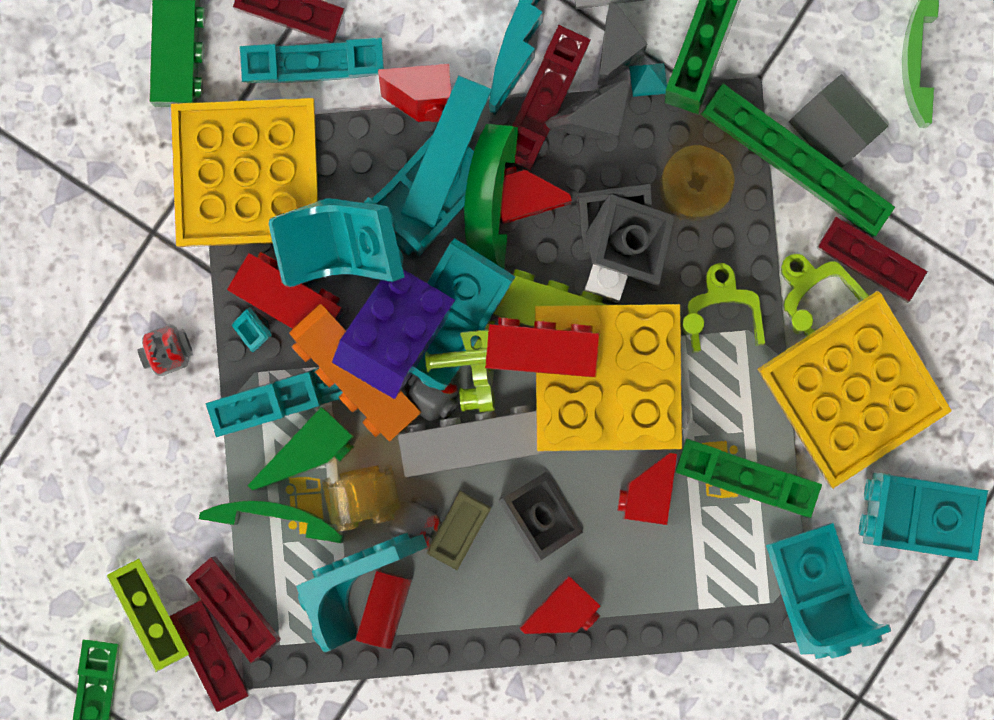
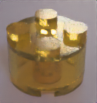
(705, 165)
(361, 496)

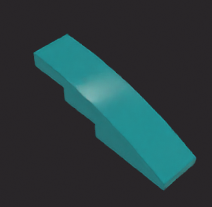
(515, 52)
(446, 151)
(270, 402)

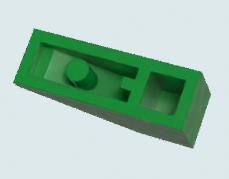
(311, 447)

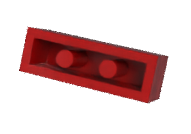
(262, 287)
(542, 348)

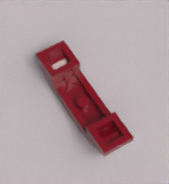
(548, 92)

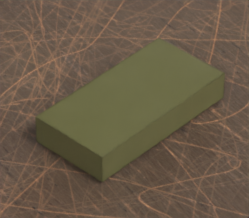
(458, 530)

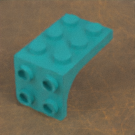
(410, 233)
(336, 240)
(477, 290)
(923, 516)
(328, 592)
(821, 594)

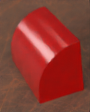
(383, 609)

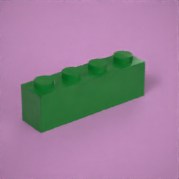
(176, 52)
(700, 54)

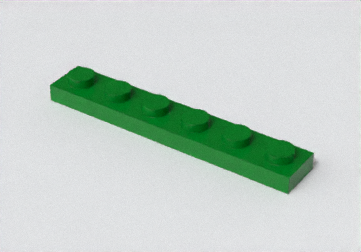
(797, 160)

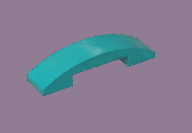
(311, 62)

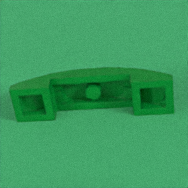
(485, 191)
(748, 478)
(316, 527)
(96, 680)

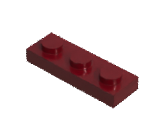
(305, 16)
(872, 259)
(233, 609)
(209, 656)

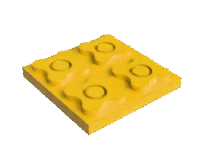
(240, 168)
(636, 386)
(854, 389)

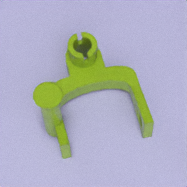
(804, 281)
(716, 294)
(473, 398)

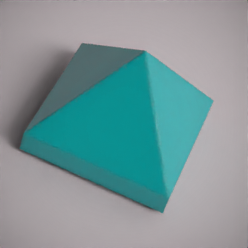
(648, 79)
(252, 329)

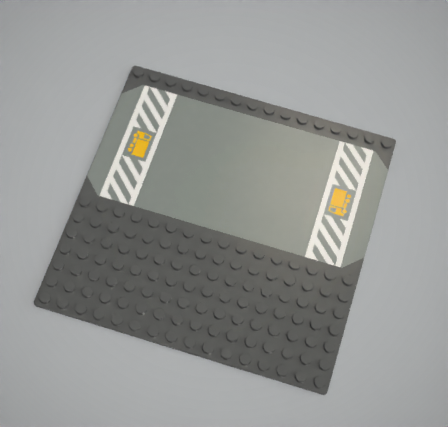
(657, 585)

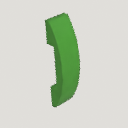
(918, 98)

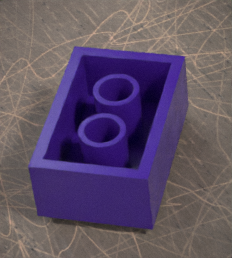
(393, 332)

